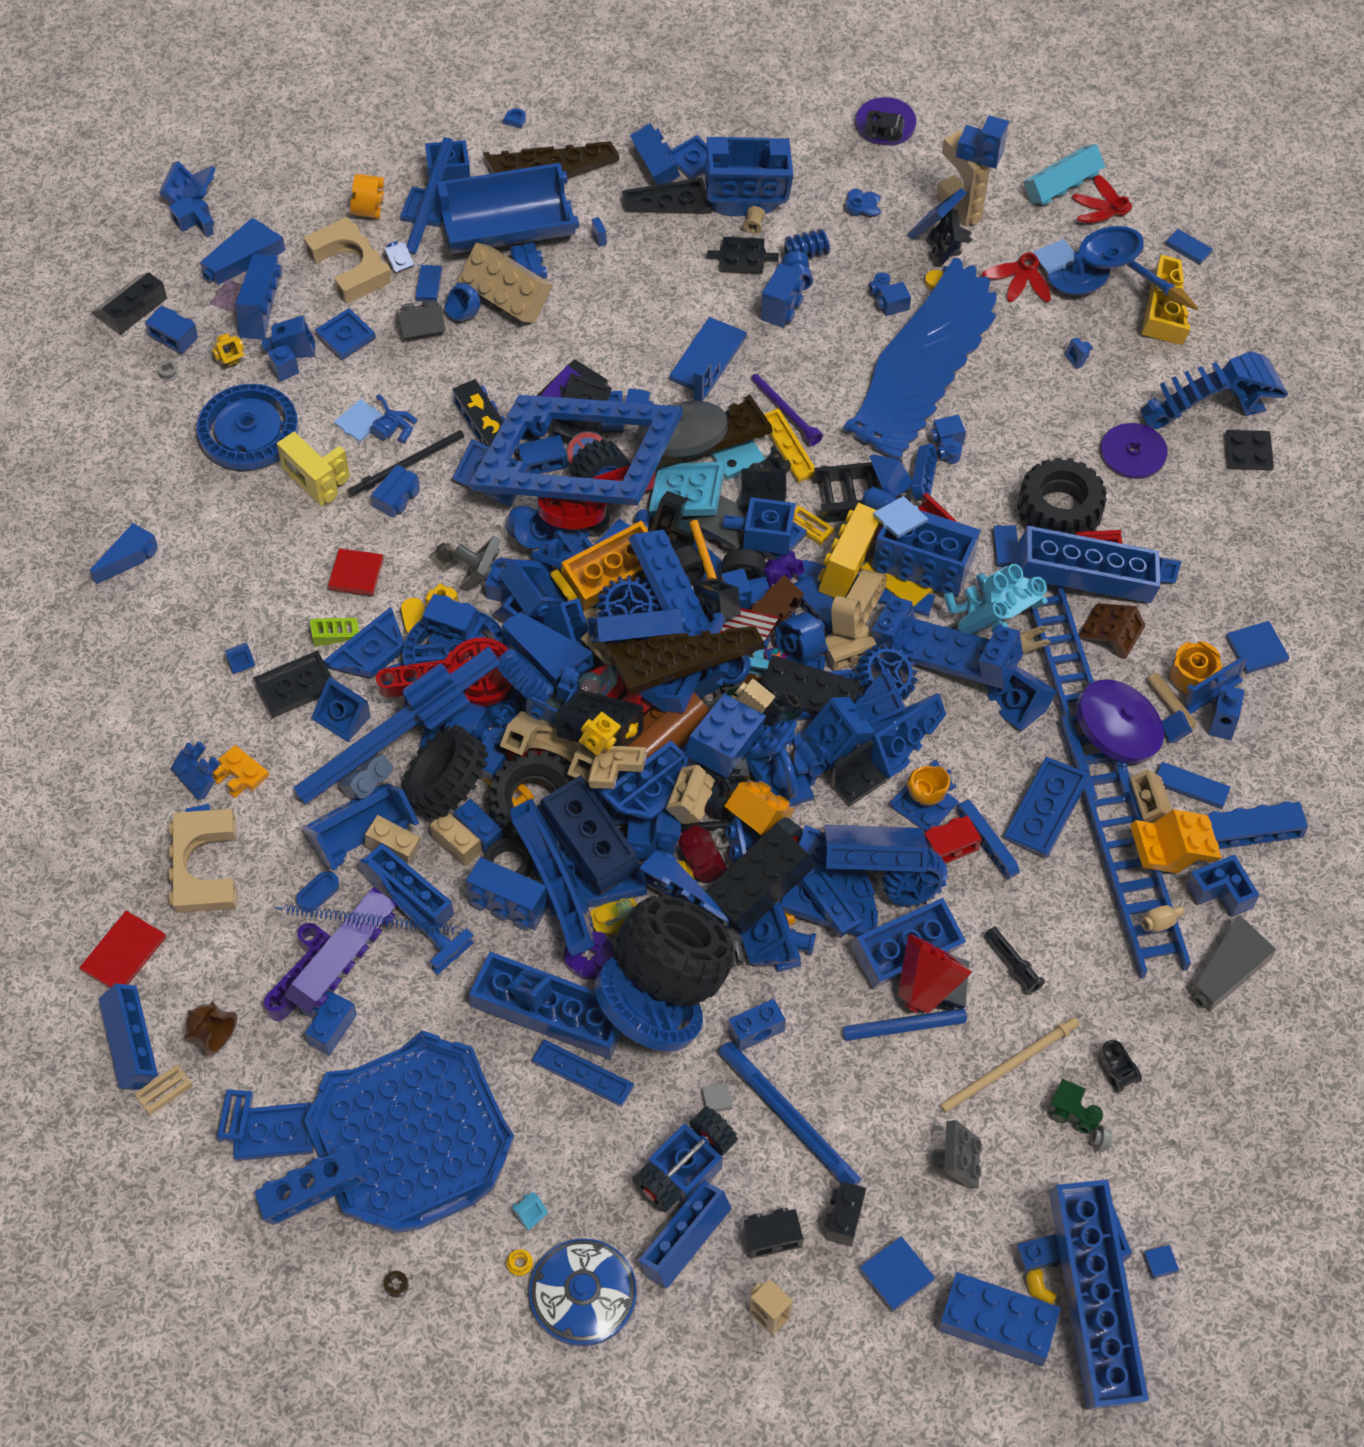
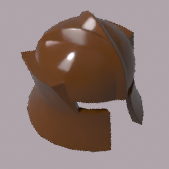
(209, 1027)

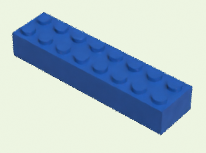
(1098, 1295)

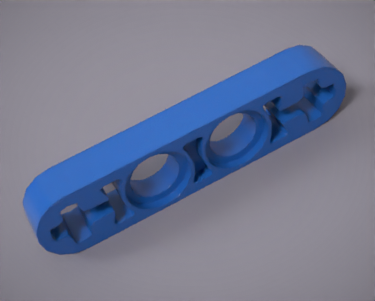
(989, 840)

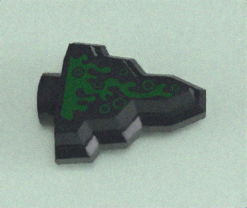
(782, 709)

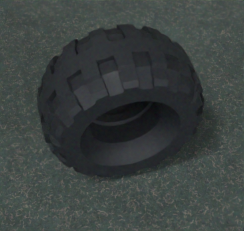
(674, 950)

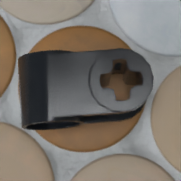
(886, 126)
(1121, 1070)

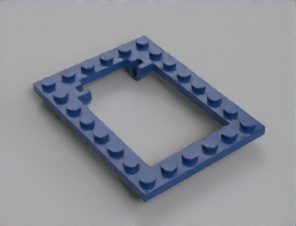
(498, 476)

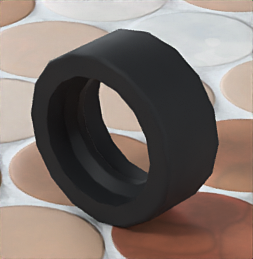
(747, 559)
(511, 845)

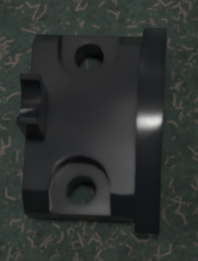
(773, 461)

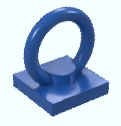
(786, 781)

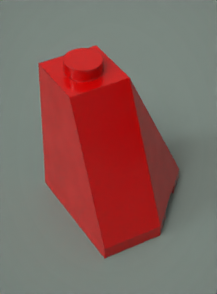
(928, 975)

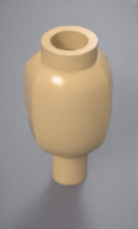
(1161, 918)

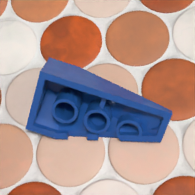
(902, 734)

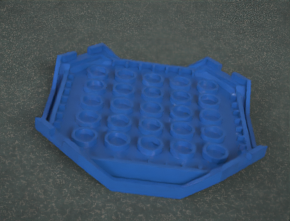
(421, 1131)

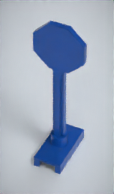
(448, 949)

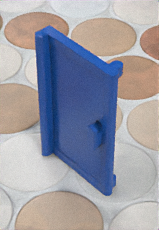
(1208, 689)

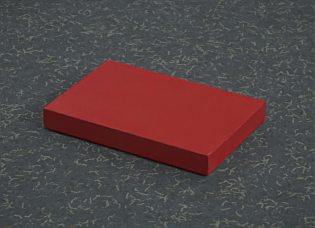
(123, 951)

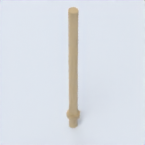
(1061, 1030)

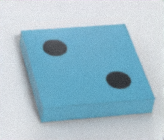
(738, 457)

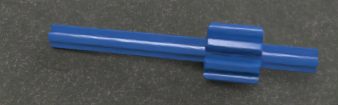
(431, 699)

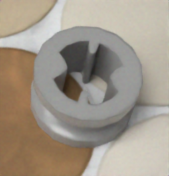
(166, 365)
(717, 833)

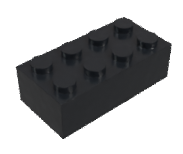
(761, 877)

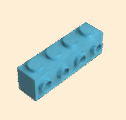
(1064, 174)

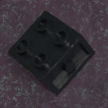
(762, 484)
(856, 775)

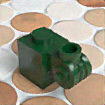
(1068, 1108)

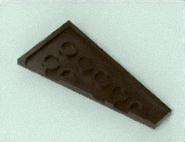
(744, 423)

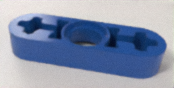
(924, 471)

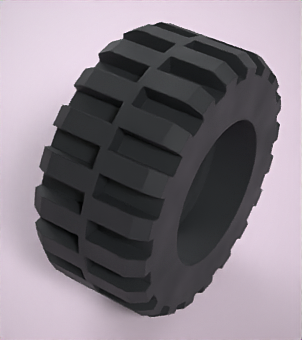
(1067, 478)

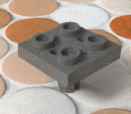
(478, 562)
(960, 1154)

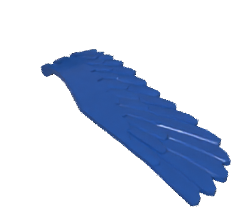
(922, 360)

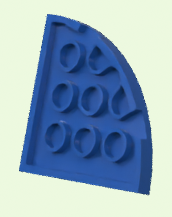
(850, 882)

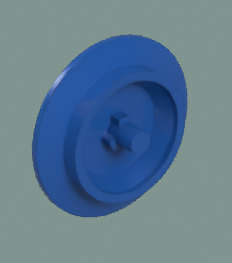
(1078, 277)

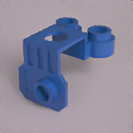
(566, 689)

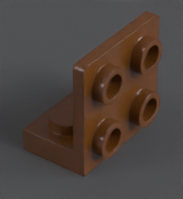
(1114, 624)

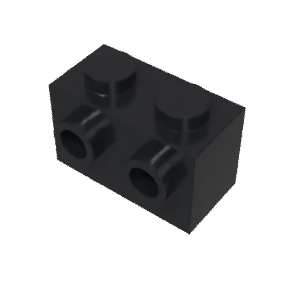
(718, 597)
(846, 1213)
(773, 1233)

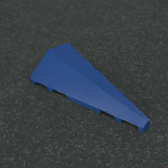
(676, 694)

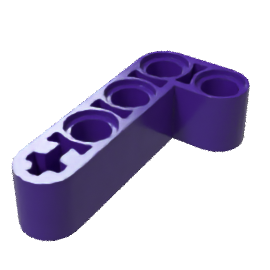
(311, 948)

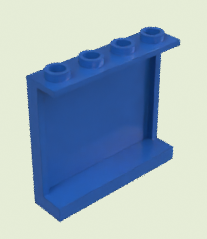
(875, 848)

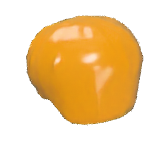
(928, 785)

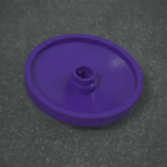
(1120, 721)

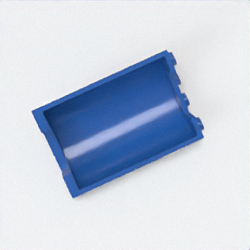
(506, 208)

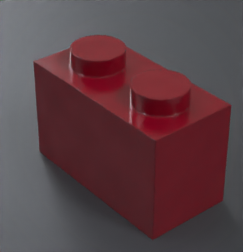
(702, 854)

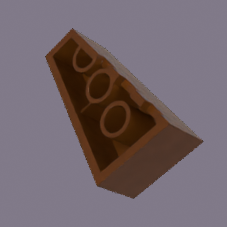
(780, 601)

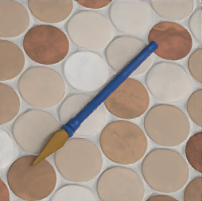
(1176, 294)

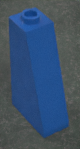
(236, 252)
(635, 625)
(545, 647)

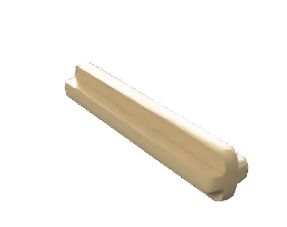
(1168, 697)

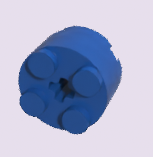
(801, 637)
(473, 719)

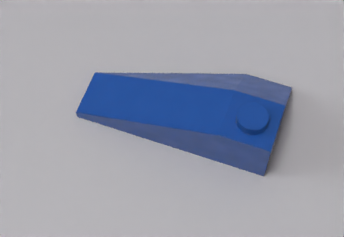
(1022, 699)
(671, 879)

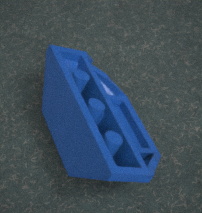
(649, 791)

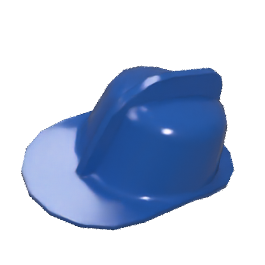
(533, 530)

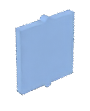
(1055, 256)
(358, 420)
(900, 517)

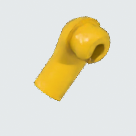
(1037, 1288)

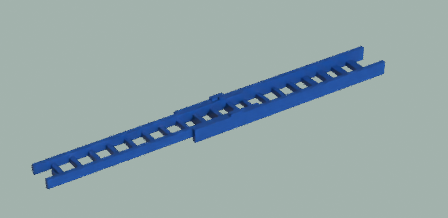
(1089, 795)

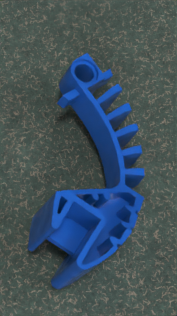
(1246, 377)

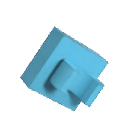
(758, 663)
(530, 1210)

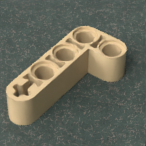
(852, 612)

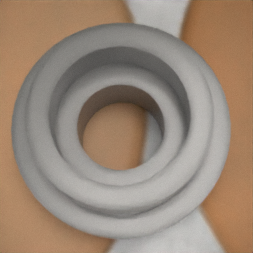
(1101, 1138)

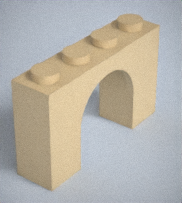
(975, 183)
(346, 237)
(529, 733)
(188, 833)

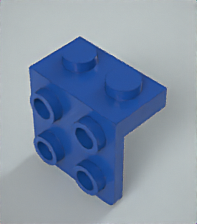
(183, 184)
(768, 744)

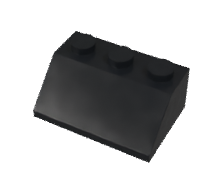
(131, 303)

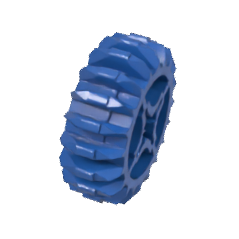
(628, 587)
(875, 659)
(524, 676)
(916, 887)

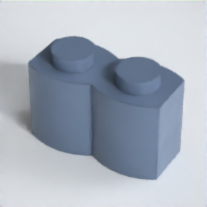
(365, 778)

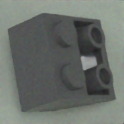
(421, 319)

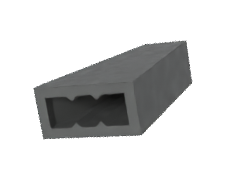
(1234, 962)

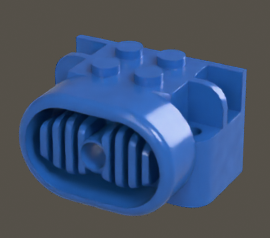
(747, 173)

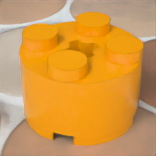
(367, 195)
(1194, 664)

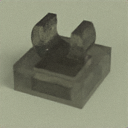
(443, 557)

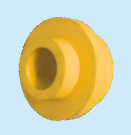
(516, 1255)

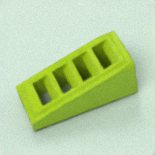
(330, 638)

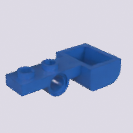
(1045, 1250)

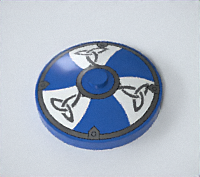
(583, 1292)

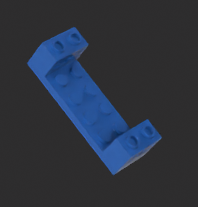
(948, 649)

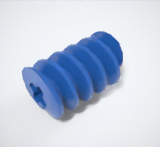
(808, 243)

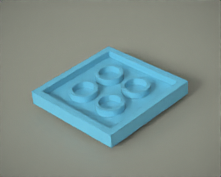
(694, 481)

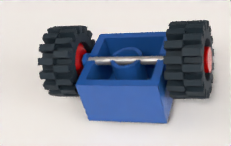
(686, 1160)

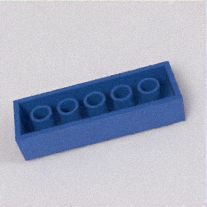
(1090, 564)
(568, 1015)

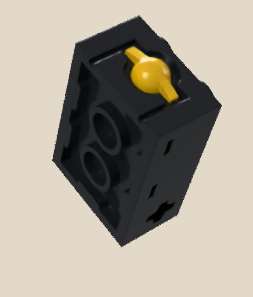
(589, 705)

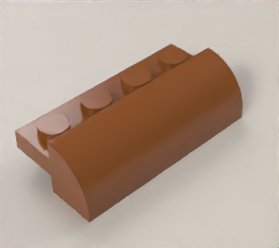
(666, 726)

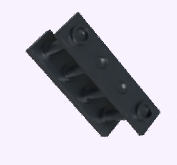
(838, 511)

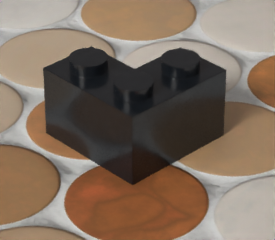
(670, 520)

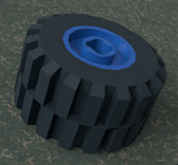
(597, 459)

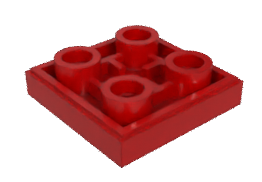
(356, 572)

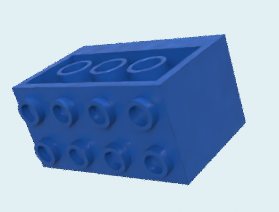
(931, 555)

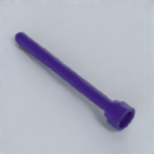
(811, 434)

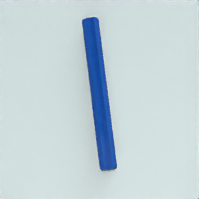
(904, 1024)

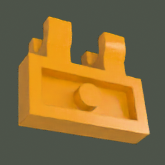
(245, 770)

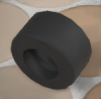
(691, 563)

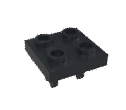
(947, 238)

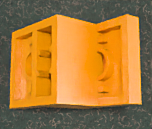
(1175, 841)

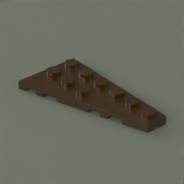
(572, 159)
(677, 655)

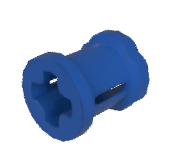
(804, 941)

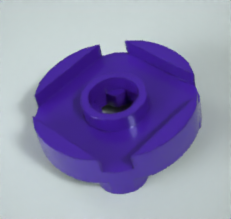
(590, 968)

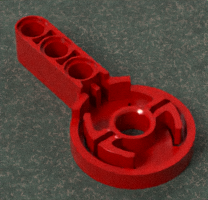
(577, 513)
(484, 687)

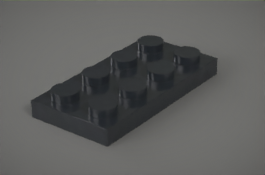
(807, 684)

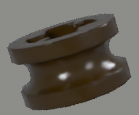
(391, 1290)

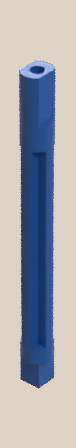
(788, 1114)

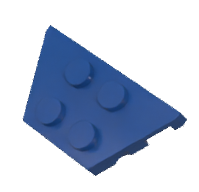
(370, 648)
(770, 940)

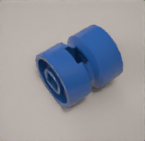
(800, 262)

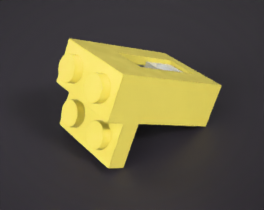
(313, 473)

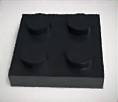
(1249, 450)

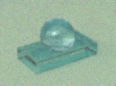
(599, 684)

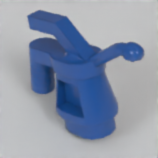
(388, 423)

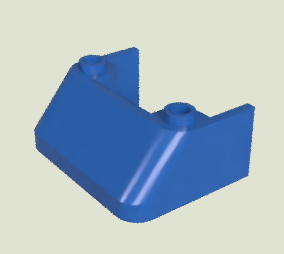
(346, 826)

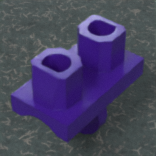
(785, 565)

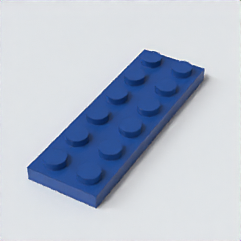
(668, 578)

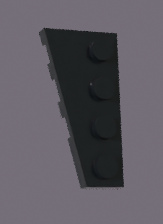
(677, 196)

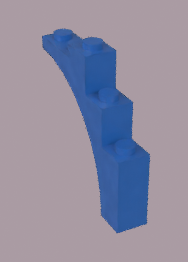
(556, 875)

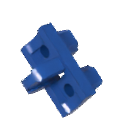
(548, 552)

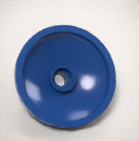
(1111, 247)

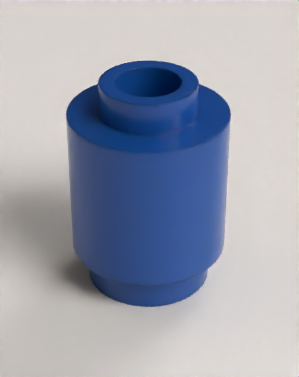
(877, 498)

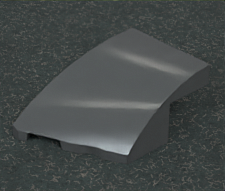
(713, 524)

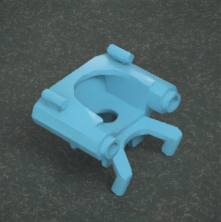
(1004, 597)

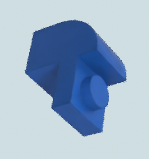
(192, 212)

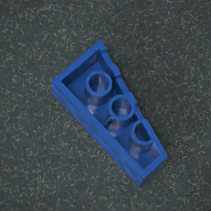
(257, 296)

